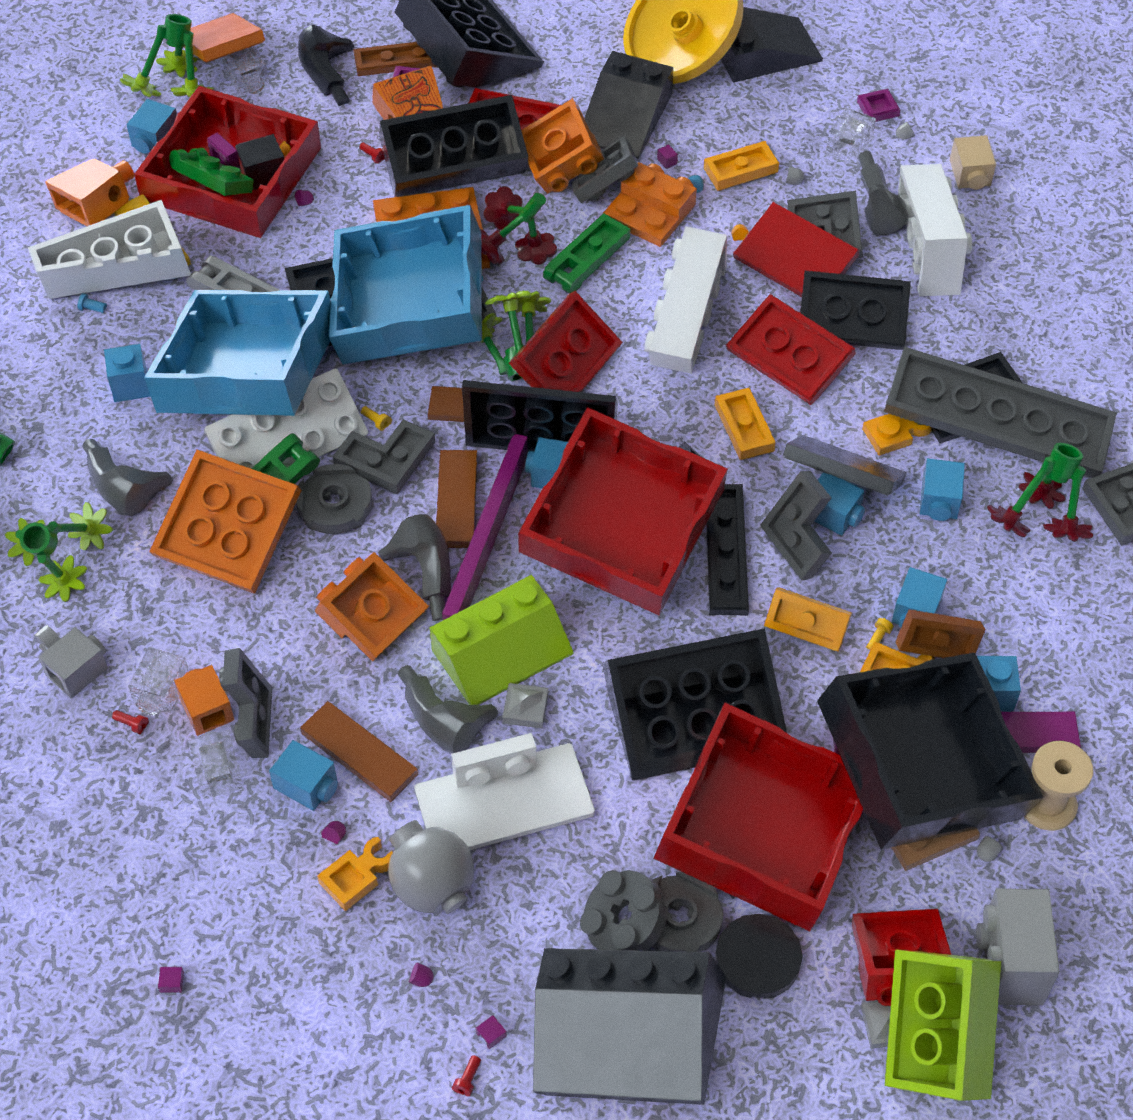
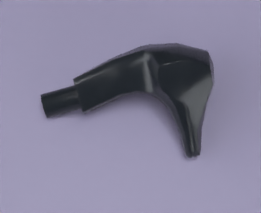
(314, 51)

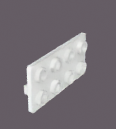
(321, 422)
(506, 792)

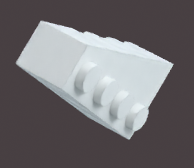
(934, 229)
(111, 254)
(687, 303)

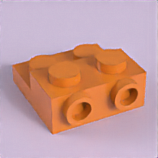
(561, 147)
(652, 203)
(370, 605)

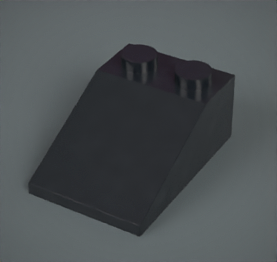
(768, 45)
(629, 100)

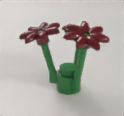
(1056, 469)

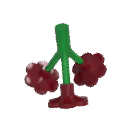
(506, 214)

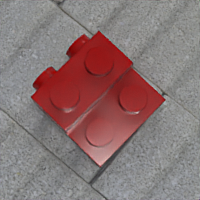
(882, 933)

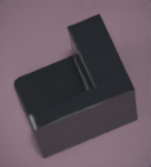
(260, 159)

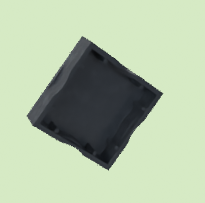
(928, 750)

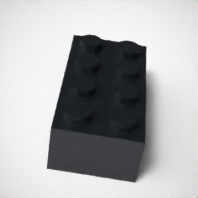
(453, 146)

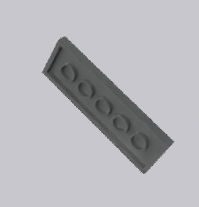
(997, 410)

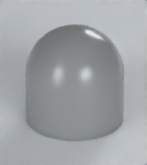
(904, 131)
(795, 176)
(988, 849)

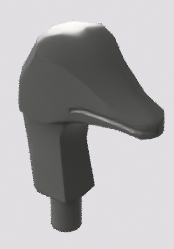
(884, 210)
(122, 486)
(424, 540)
(447, 723)

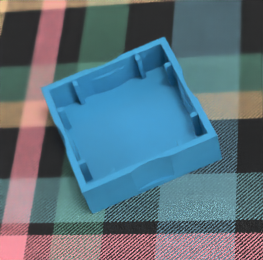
(406, 285)
(241, 353)

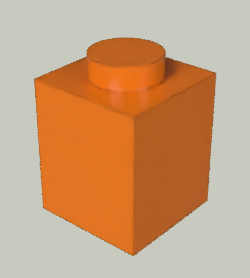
(204, 699)

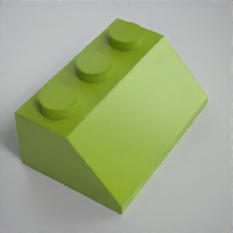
(500, 641)
(943, 1025)

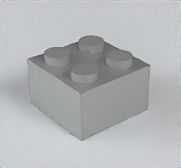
(1021, 936)

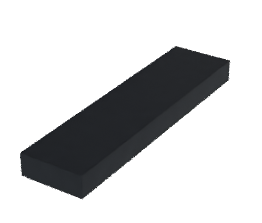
(727, 555)

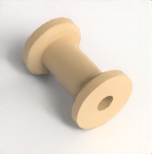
(1061, 774)

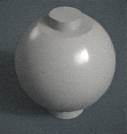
(430, 868)

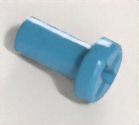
(85, 302)

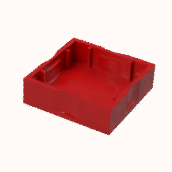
(236, 122)
(622, 511)
(763, 818)

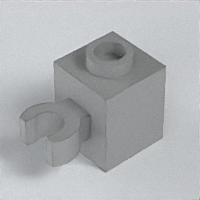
(71, 660)

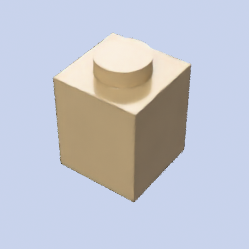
(972, 162)

